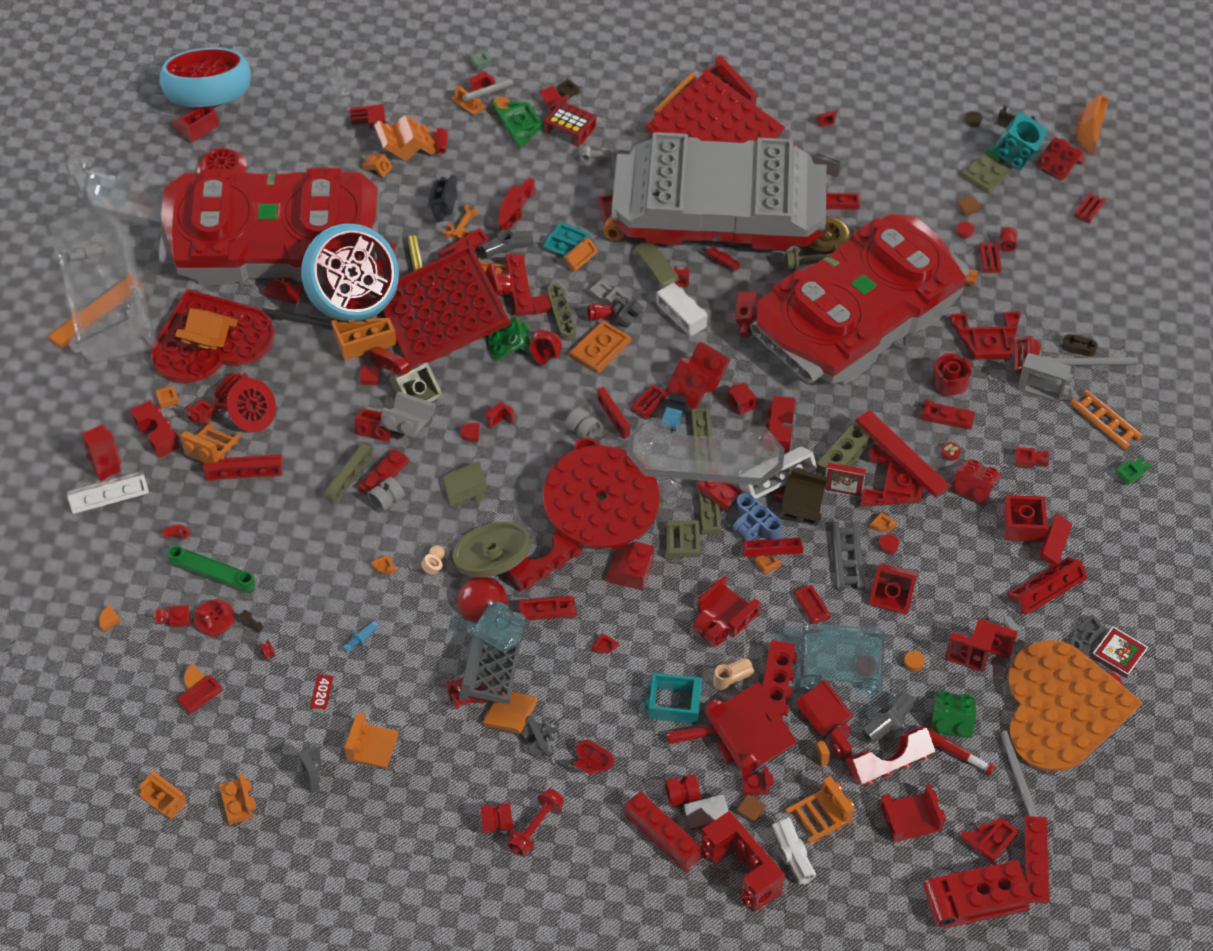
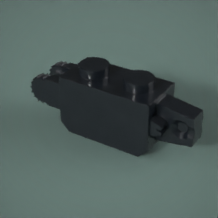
(443, 197)

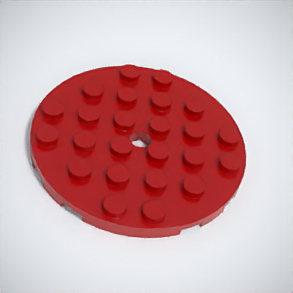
(593, 522)

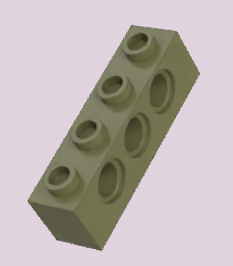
(846, 449)

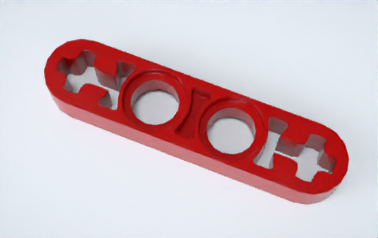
(389, 361)

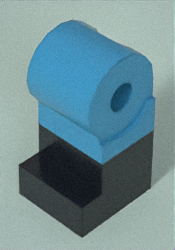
(675, 410)

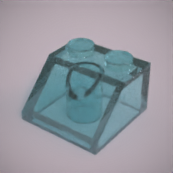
(501, 626)

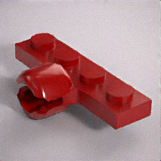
(516, 284)

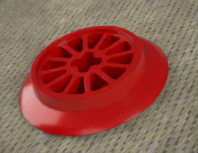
(229, 160)
(268, 401)

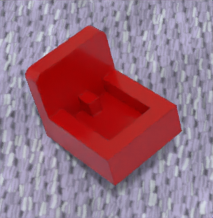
(481, 81)
(200, 412)
(497, 413)
(839, 743)

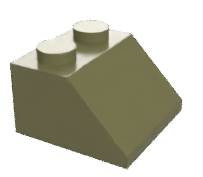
(418, 383)

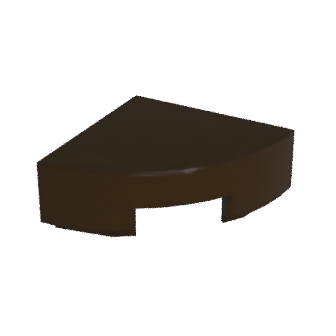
(249, 622)

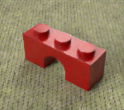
(781, 412)
(149, 417)

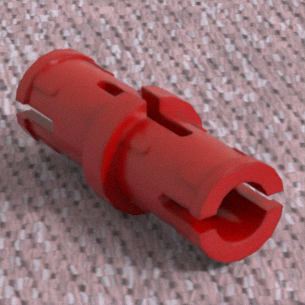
(723, 258)

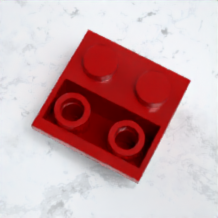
(197, 123)

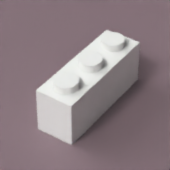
(682, 309)

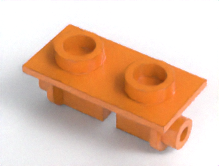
(472, 106)

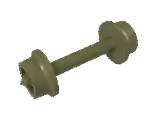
(792, 259)

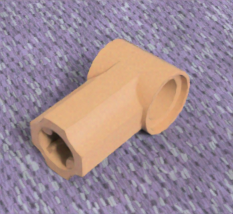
(732, 673)

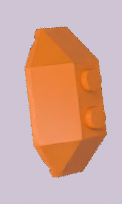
(1091, 122)

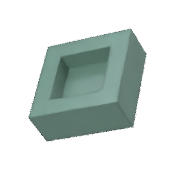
(481, 59)

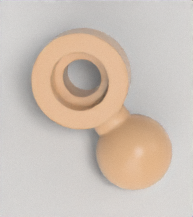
(432, 562)

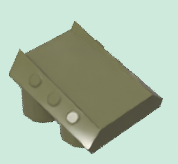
(465, 484)

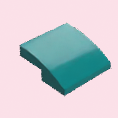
(564, 239)

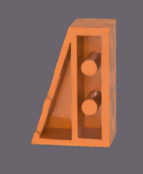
(359, 337)

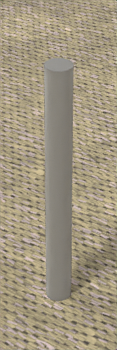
(486, 90)

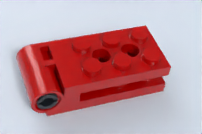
(978, 894)

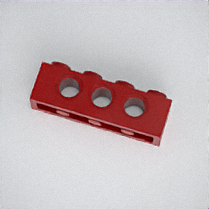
(780, 653)

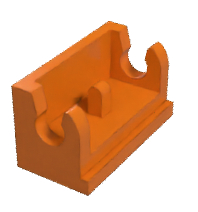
(162, 795)

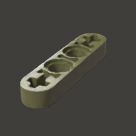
(561, 311)
(349, 472)

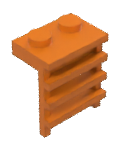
(204, 447)
(832, 802)

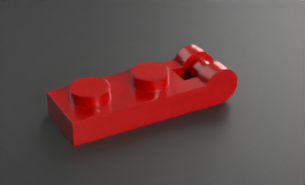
(947, 415)
(548, 608)

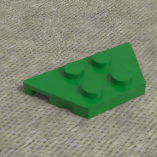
(519, 121)

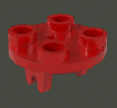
(207, 623)

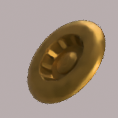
(835, 234)

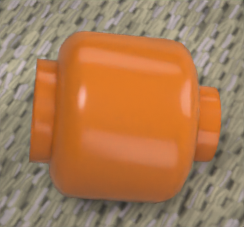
(612, 231)

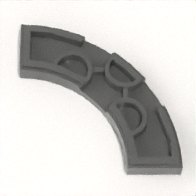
(1086, 634)

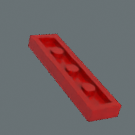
(1036, 858)

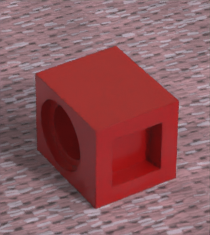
(741, 398)

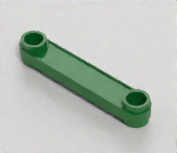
(211, 569)

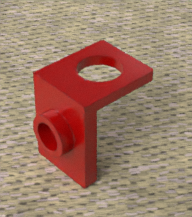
(552, 97)

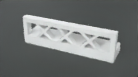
(107, 492)

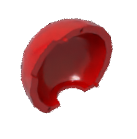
(478, 595)

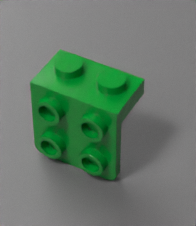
(510, 339)
(954, 714)

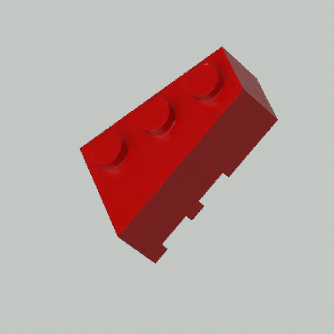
(102, 452)

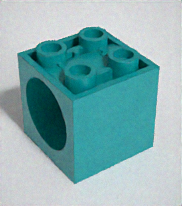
(1020, 140)

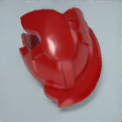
(545, 346)

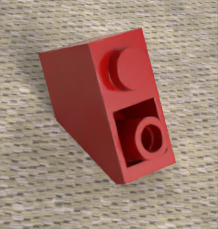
(375, 114)

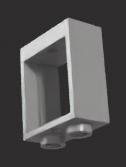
(1041, 387)

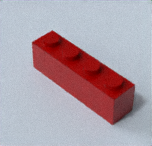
(663, 831)

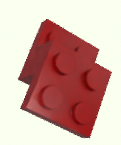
(698, 374)
(985, 640)

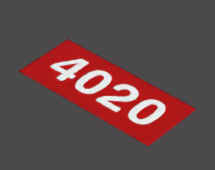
(321, 691)

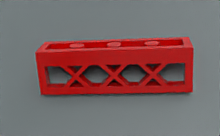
(732, 78)
(244, 467)
(1048, 585)

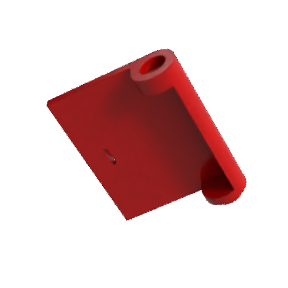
(746, 729)

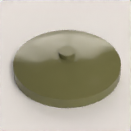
(491, 549)

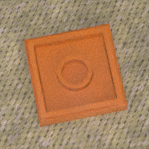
(511, 716)

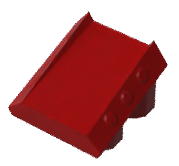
(823, 709)

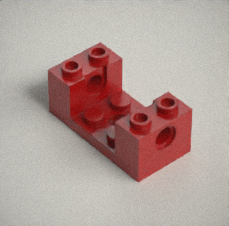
(765, 877)

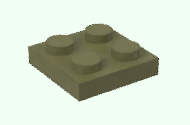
(986, 174)

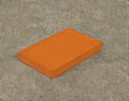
(600, 347)

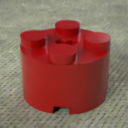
(951, 374)

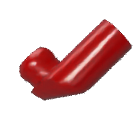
(177, 530)

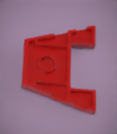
(988, 341)
(899, 484)

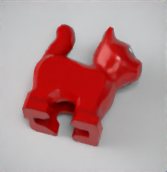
(454, 689)

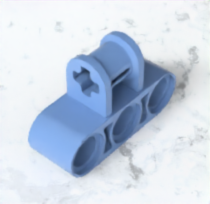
(750, 525)

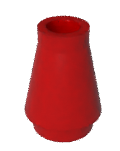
(440, 138)
(599, 311)

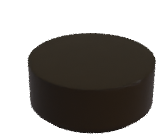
(973, 118)

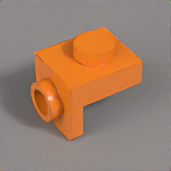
(377, 162)

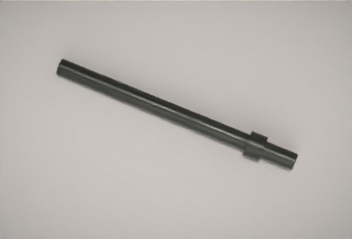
(280, 314)

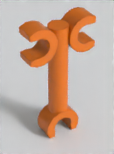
(458, 233)

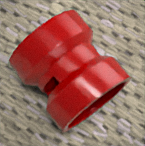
(1008, 239)

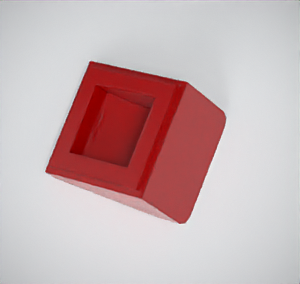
(826, 118)

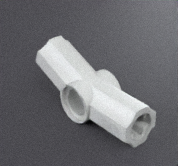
(793, 851)

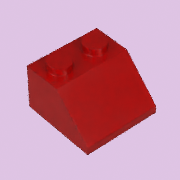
(631, 565)
(893, 588)

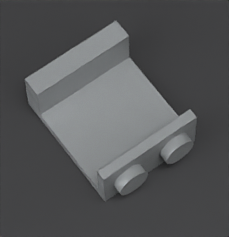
(407, 415)

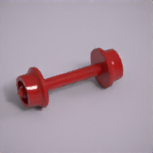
(551, 802)

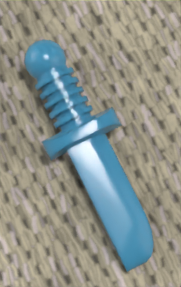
(359, 638)

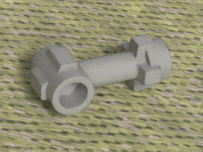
(585, 153)

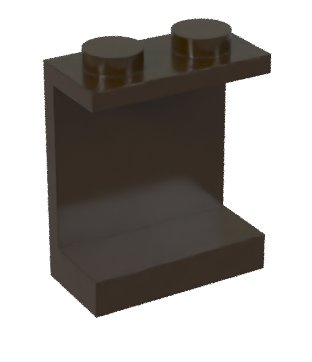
(803, 496)

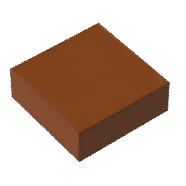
(969, 205)
(751, 809)

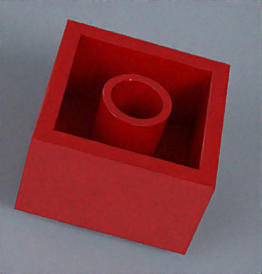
(1025, 518)

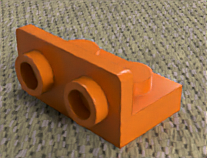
(237, 801)

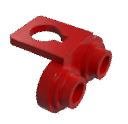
(594, 757)

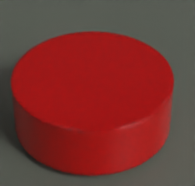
(965, 230)
(889, 544)

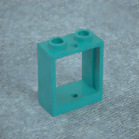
(678, 683)

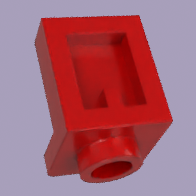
(757, 783)

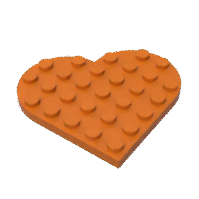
(1064, 705)

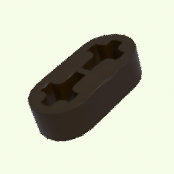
(1079, 345)

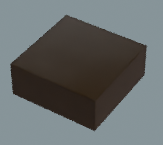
(568, 88)

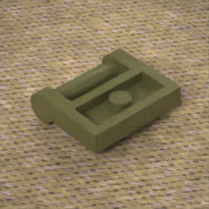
(688, 539)

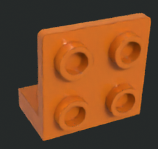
(370, 743)

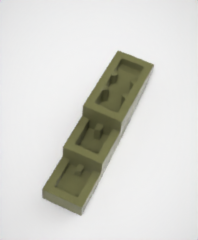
(656, 263)

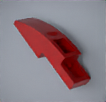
(514, 202)

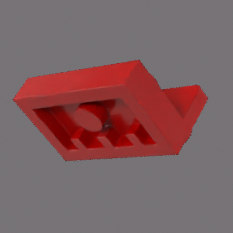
(368, 423)

